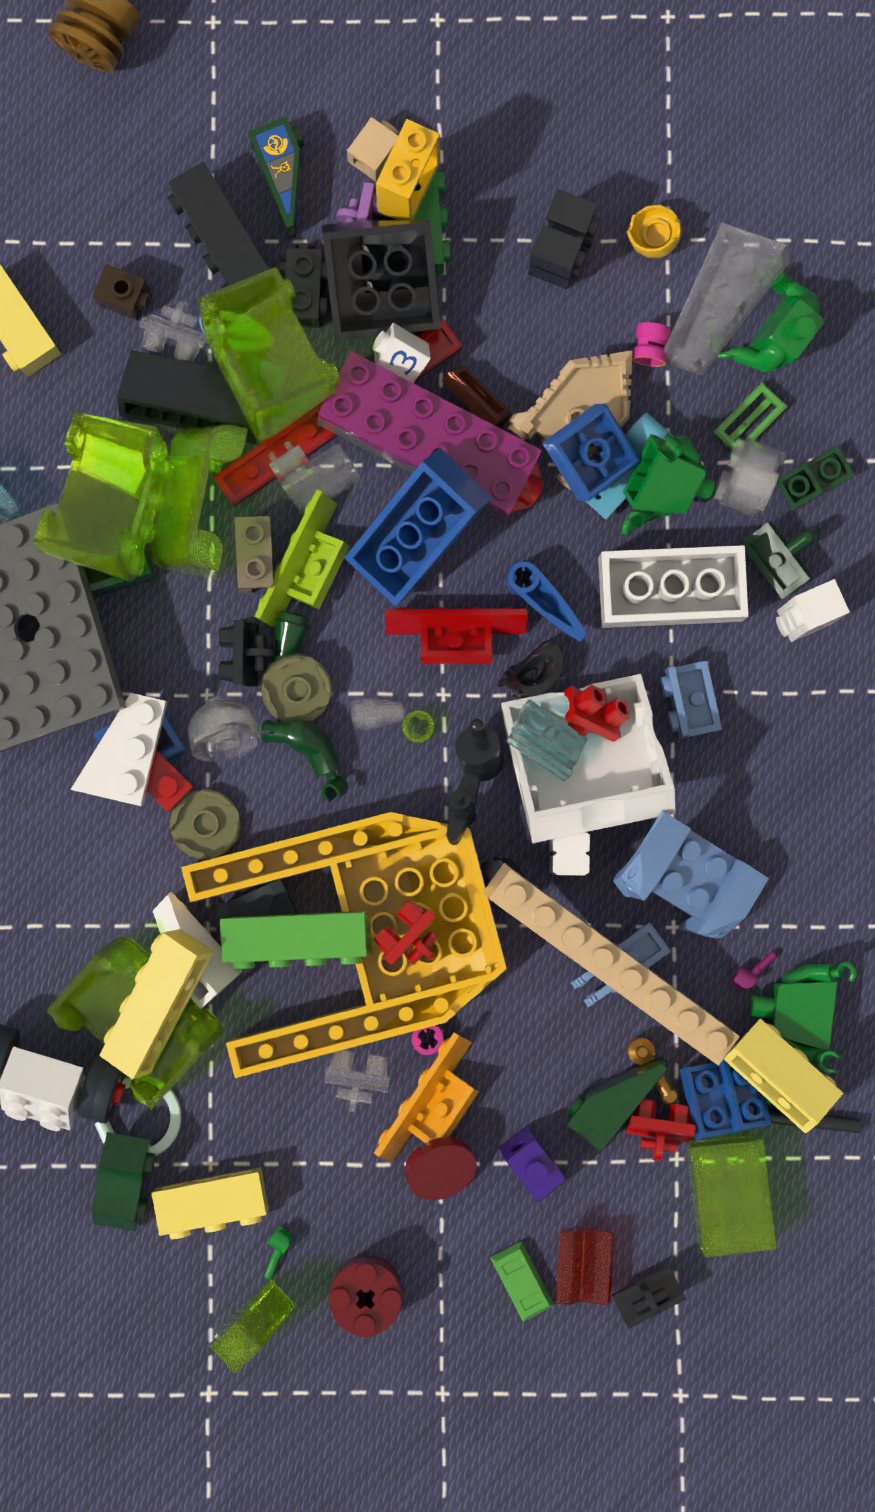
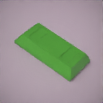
(522, 1281)

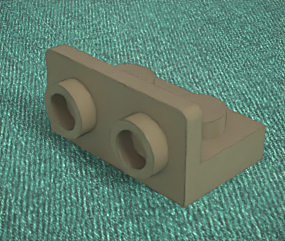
(253, 553)

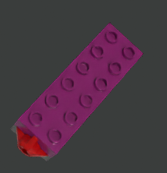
(411, 424)

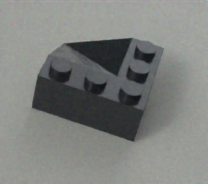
(380, 277)

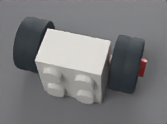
(54, 1089)

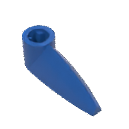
(545, 599)

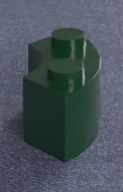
(122, 1182)

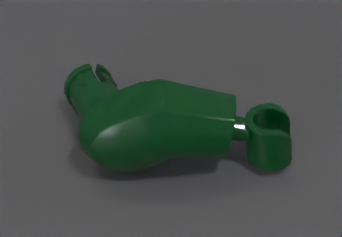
(315, 745)

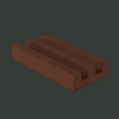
(476, 396)

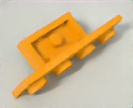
(435, 1104)

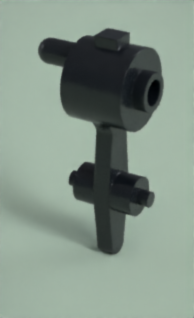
(480, 760)

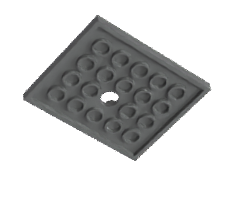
(68, 668)

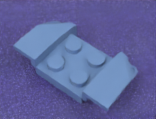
(692, 877)

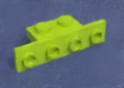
(307, 564)

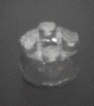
(750, 478)

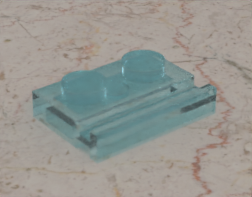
(546, 740)

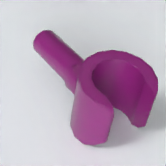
(746, 979)

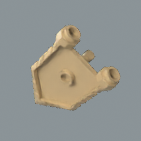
(575, 391)

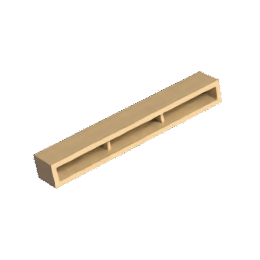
(610, 964)

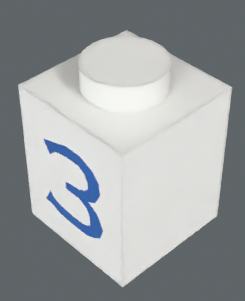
(401, 352)

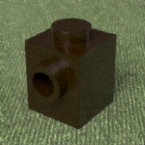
(122, 292)

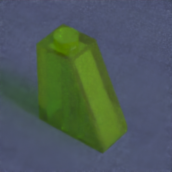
(251, 1326)

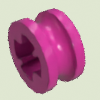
(416, 1041)

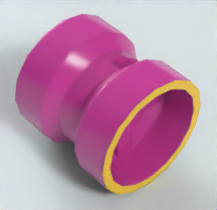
(651, 344)

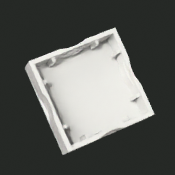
(611, 780)

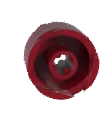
(365, 1316)

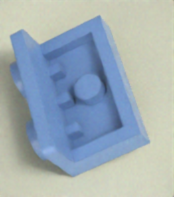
(691, 700)

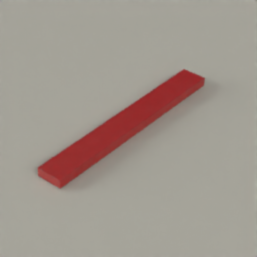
(253, 469)

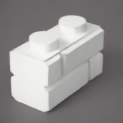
(570, 855)

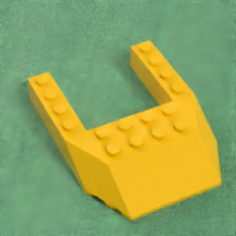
(378, 870)

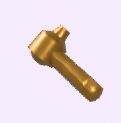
(641, 1052)

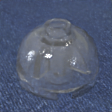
(222, 728)

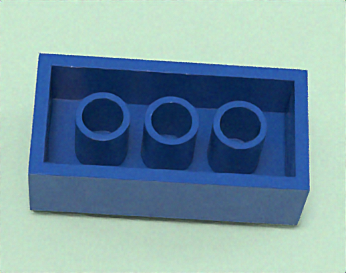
(418, 527)

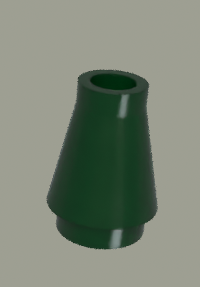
(289, 633)

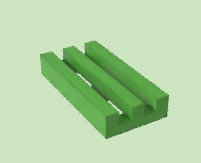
(729, 441)

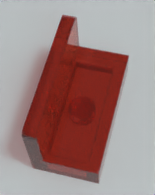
(585, 1266)

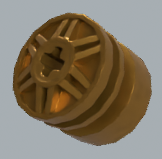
(93, 31)

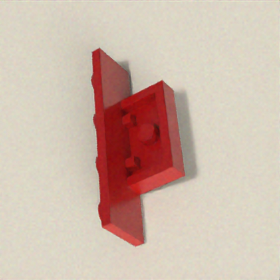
(455, 634)

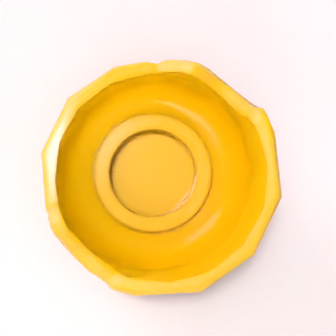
(654, 231)

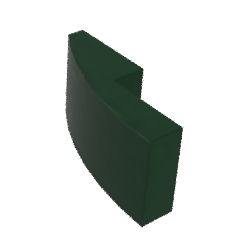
(815, 478)

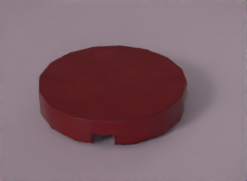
(440, 1168)

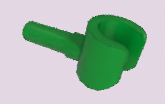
(280, 1241)

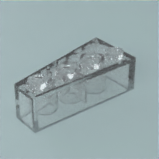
(726, 291)

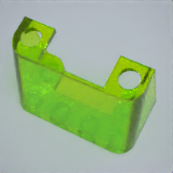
(107, 496)

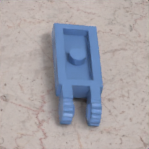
(643, 945)

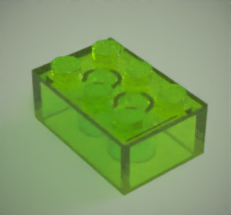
(731, 1195)

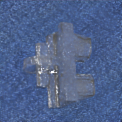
(159, 329)
(341, 1073)

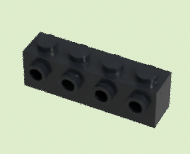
(214, 226)

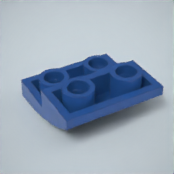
(722, 1101)

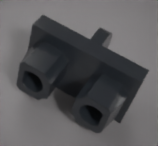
(248, 653)
(648, 1296)

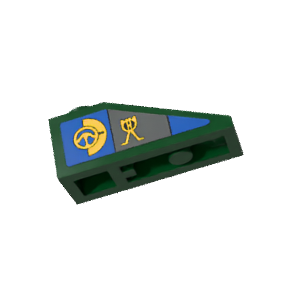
(280, 160)

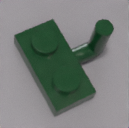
(778, 558)

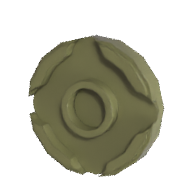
(296, 688)
(205, 824)

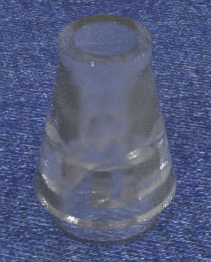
(375, 713)

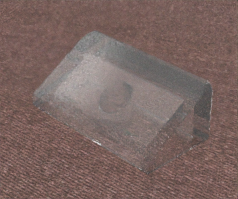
(331, 475)

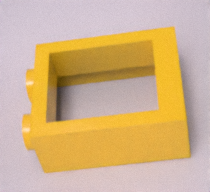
(409, 163)

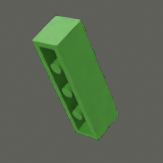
(296, 938)

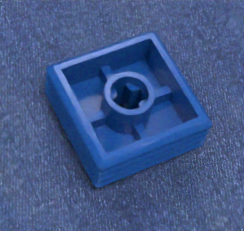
(612, 456)

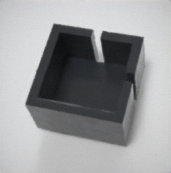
(560, 244)

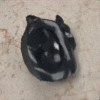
(535, 673)

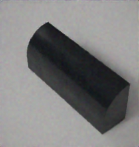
(178, 394)

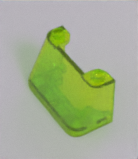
(265, 352)
(176, 536)
(95, 1002)

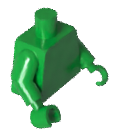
(785, 331)
(665, 480)
(805, 1009)

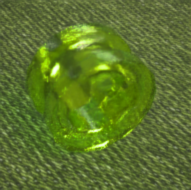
(414, 737)

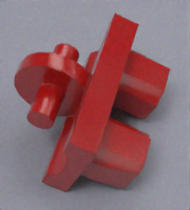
(592, 714)
(394, 945)
(676, 1128)

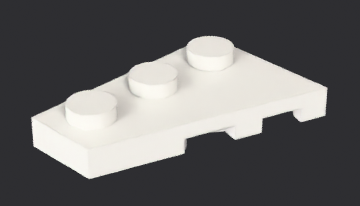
(126, 753)

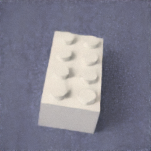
(673, 586)

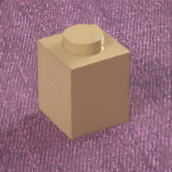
(372, 147)

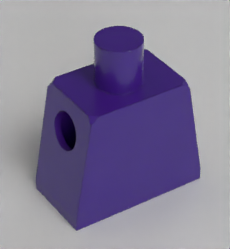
(532, 1164)

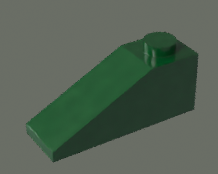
(610, 1104)

